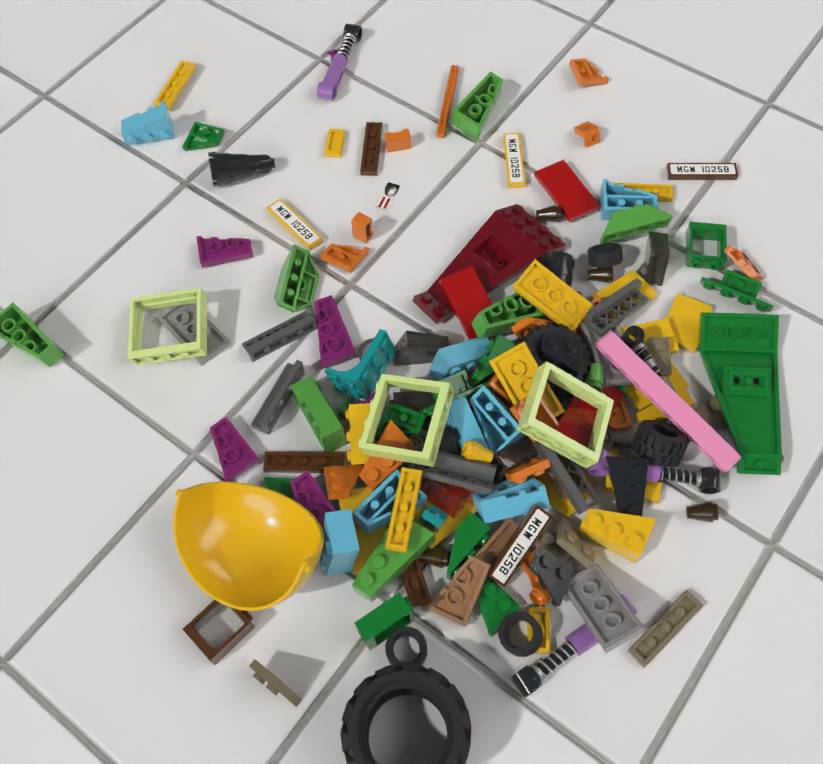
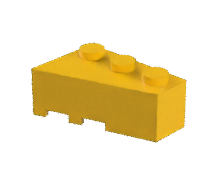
(356, 416)
(617, 532)

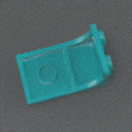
(362, 378)

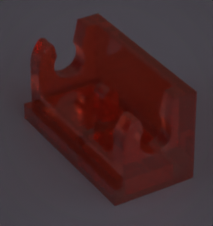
(446, 496)

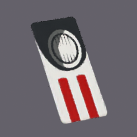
(388, 195)

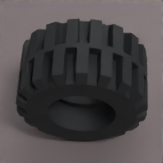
(660, 443)

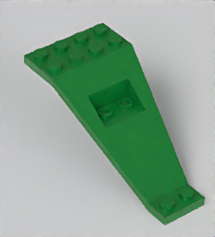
(746, 349)

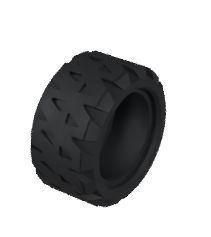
(400, 681)

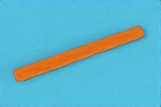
(447, 101)

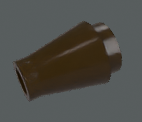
(550, 214)
(600, 274)
(703, 512)
(437, 557)

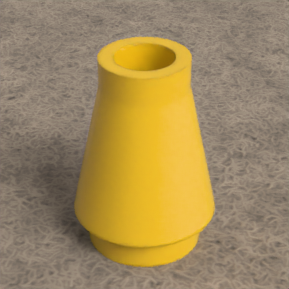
(474, 451)

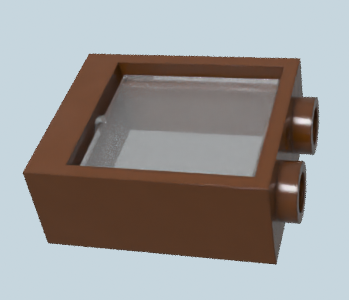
(220, 627)

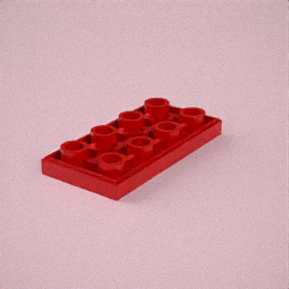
(567, 190)
(466, 297)
(580, 417)

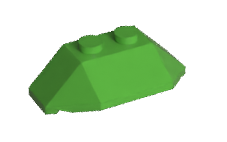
(634, 222)
(297, 281)

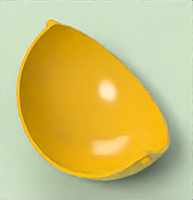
(245, 543)

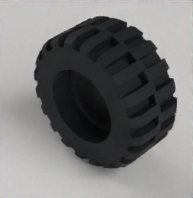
(532, 341)

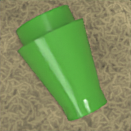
(595, 377)

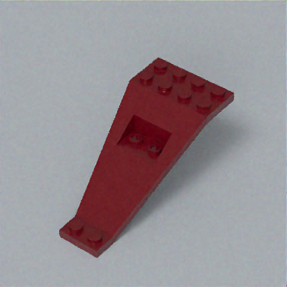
(497, 253)

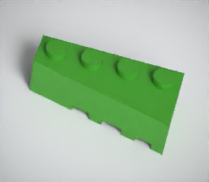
(475, 109)
(503, 315)
(25, 335)
(319, 414)
(387, 565)

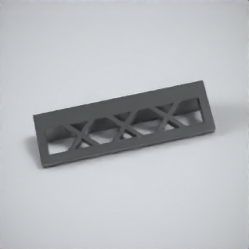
(612, 306)
(280, 335)
(278, 398)
(455, 468)
(564, 480)

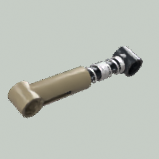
(639, 349)

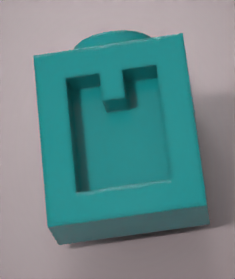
(433, 518)

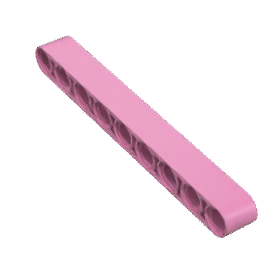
(668, 401)

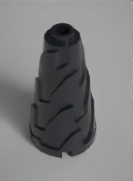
(232, 167)
(559, 264)

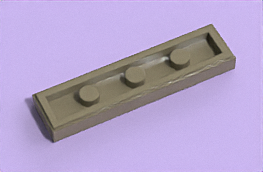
(664, 628)

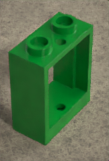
(715, 232)
(384, 619)

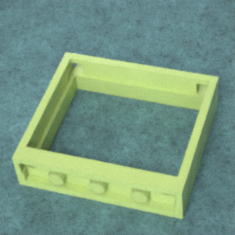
(173, 352)
(436, 428)
(550, 437)

